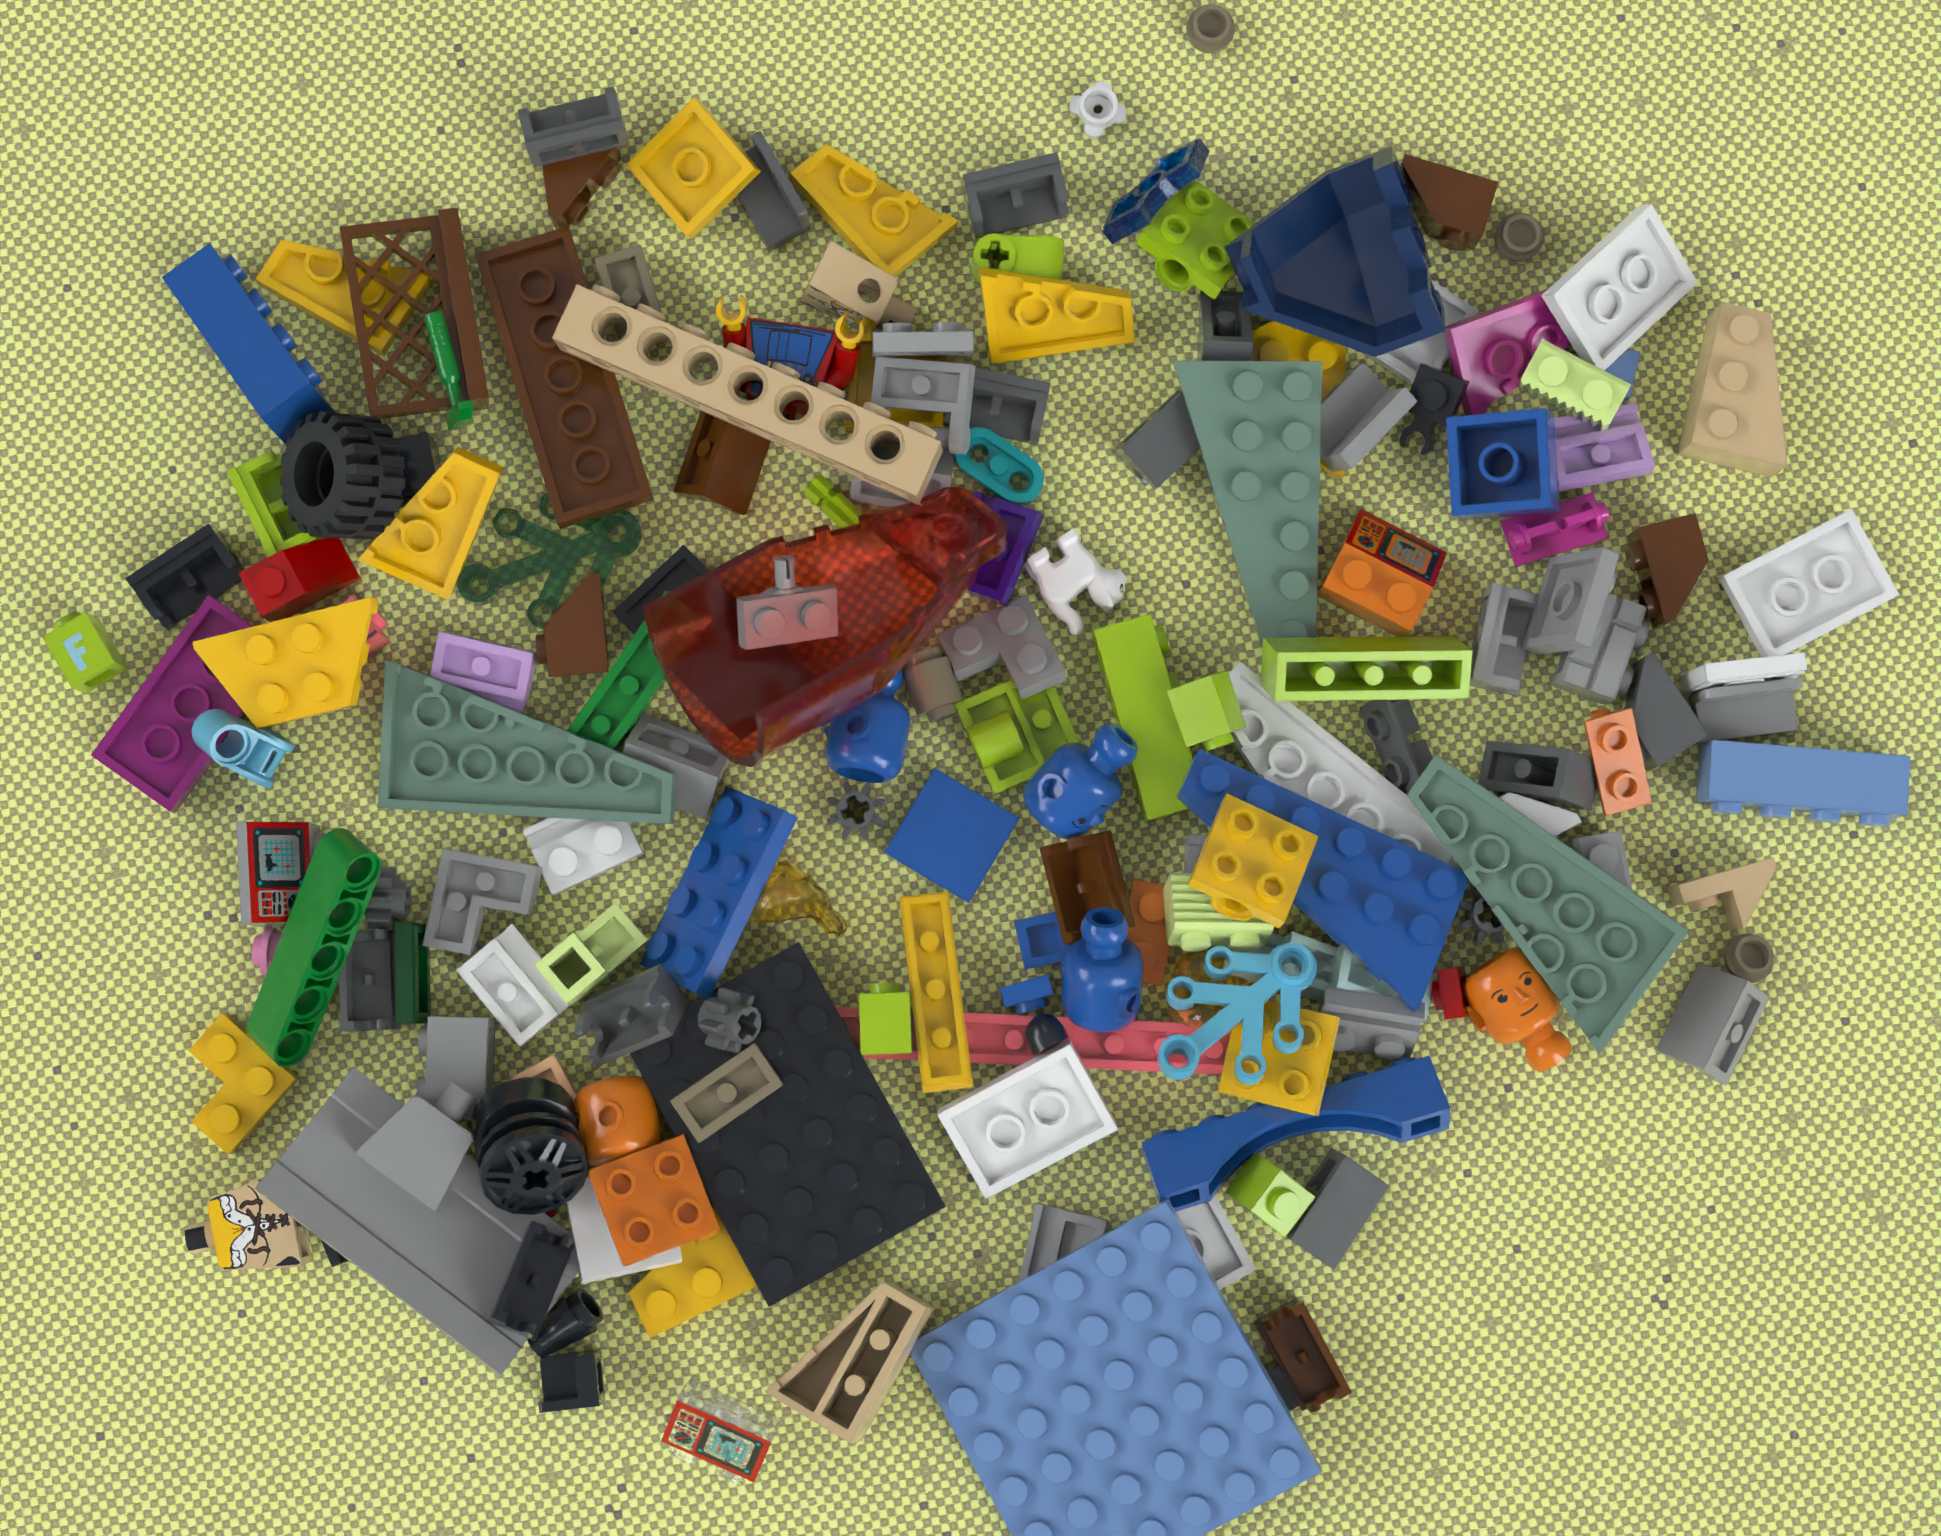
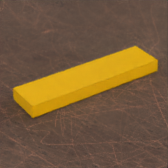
(935, 992)

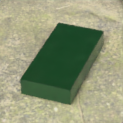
(412, 974)

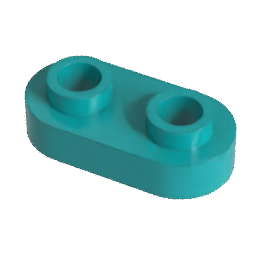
(1000, 466)

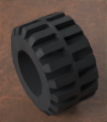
(342, 476)

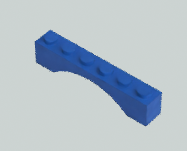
(1391, 1103)

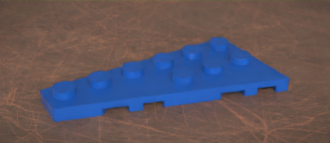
(1359, 884)

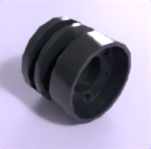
(528, 1146)

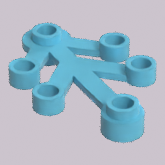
(1242, 1005)

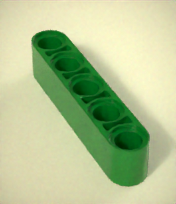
(313, 947)

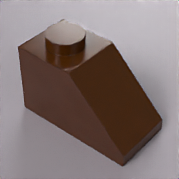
(1449, 202)
(576, 632)

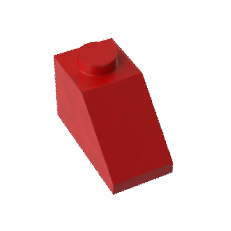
(299, 577)

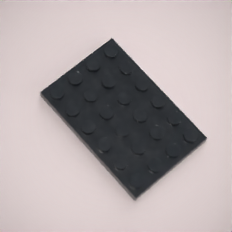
(814, 1164)

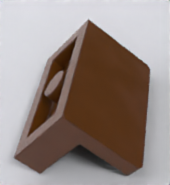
(722, 464)

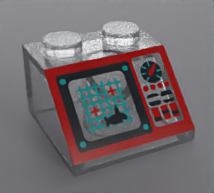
(720, 1432)

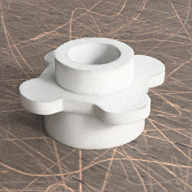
(1098, 95)

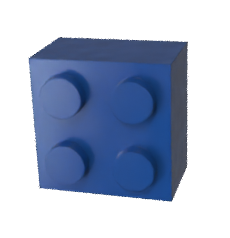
(1503, 464)

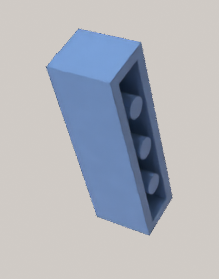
(1803, 780)

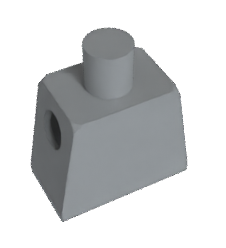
(422, 1145)

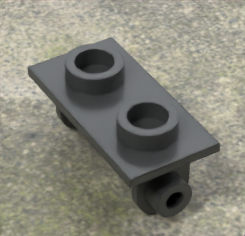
(1388, 726)

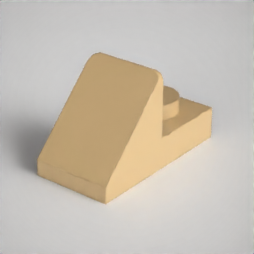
(1738, 889)

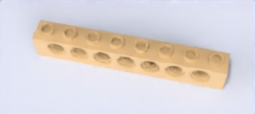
(594, 310)

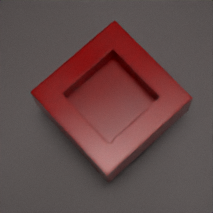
(1448, 993)

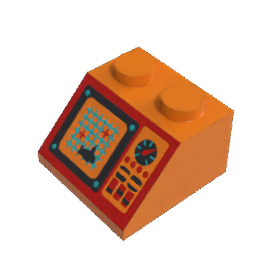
(1382, 574)

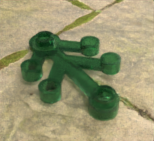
(558, 555)

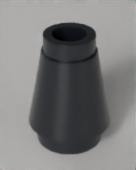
(567, 1322)

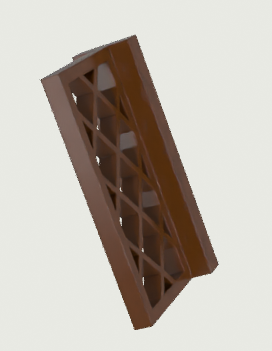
(454, 297)

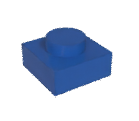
(1040, 940)
(1026, 994)

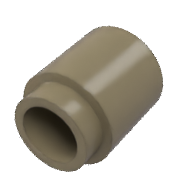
(932, 684)

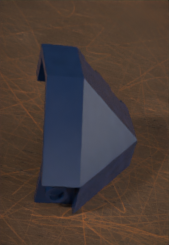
(1343, 260)

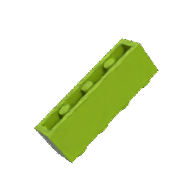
(1365, 668)
(1138, 696)

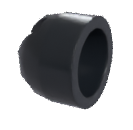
(1044, 1033)

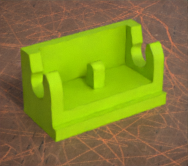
(260, 493)

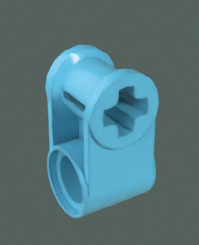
(246, 750)

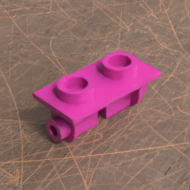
(1550, 534)

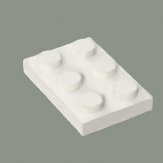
(1620, 288)
(1808, 586)
(1027, 1119)

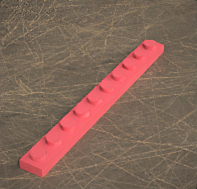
(1003, 1041)

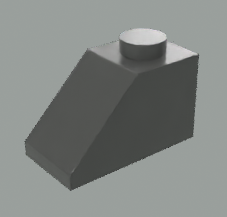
(1224, 328)
(1660, 713)
(1539, 773)

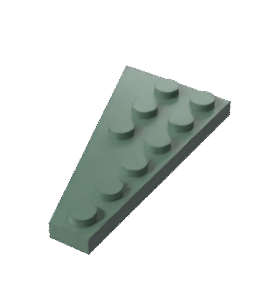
(1263, 464)
(481, 757)
(1568, 916)

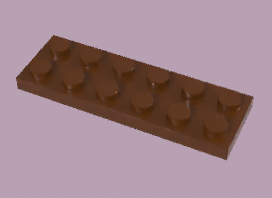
(568, 403)

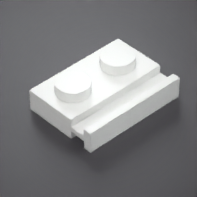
(580, 849)
(512, 986)

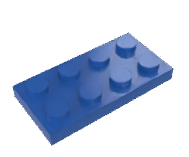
(718, 891)

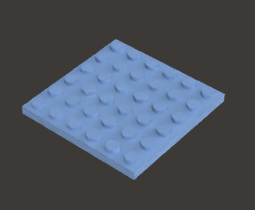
(1115, 1393)

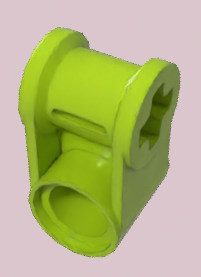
(1020, 254)

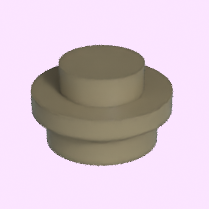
(1210, 28)
(1519, 237)
(1749, 957)

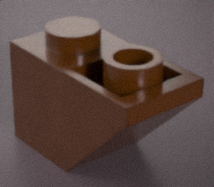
(575, 181)
(1668, 564)

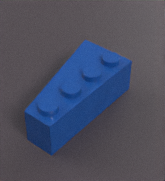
(246, 341)

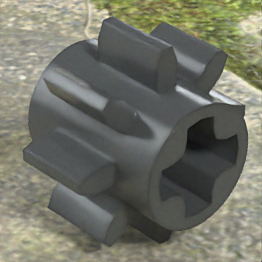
(843, 807)
(389, 900)
(1471, 920)
(729, 1020)

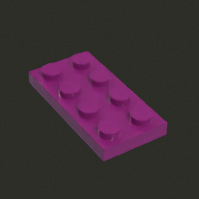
(153, 734)

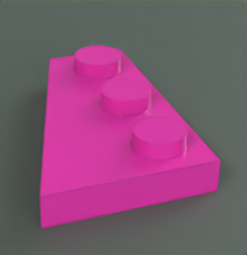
(1498, 346)

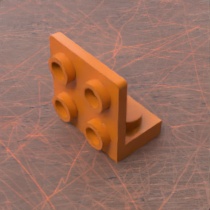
(653, 1201)

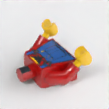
(811, 351)

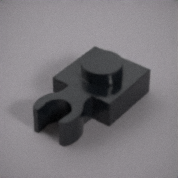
(1437, 398)

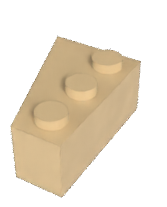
(1736, 395)
(856, 1364)

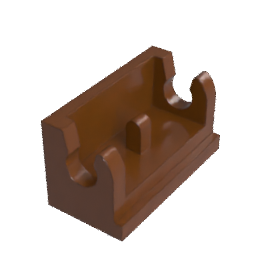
(1082, 877)
(1302, 1355)

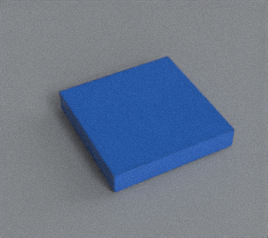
(951, 835)

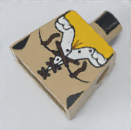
(840, 279)
(249, 1232)

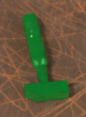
(448, 371)

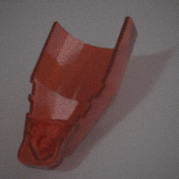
(893, 585)

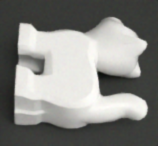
(1070, 576)

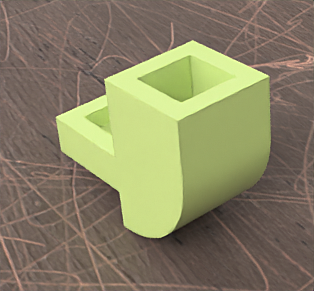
(592, 955)

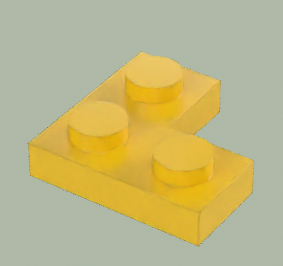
(251, 1084)

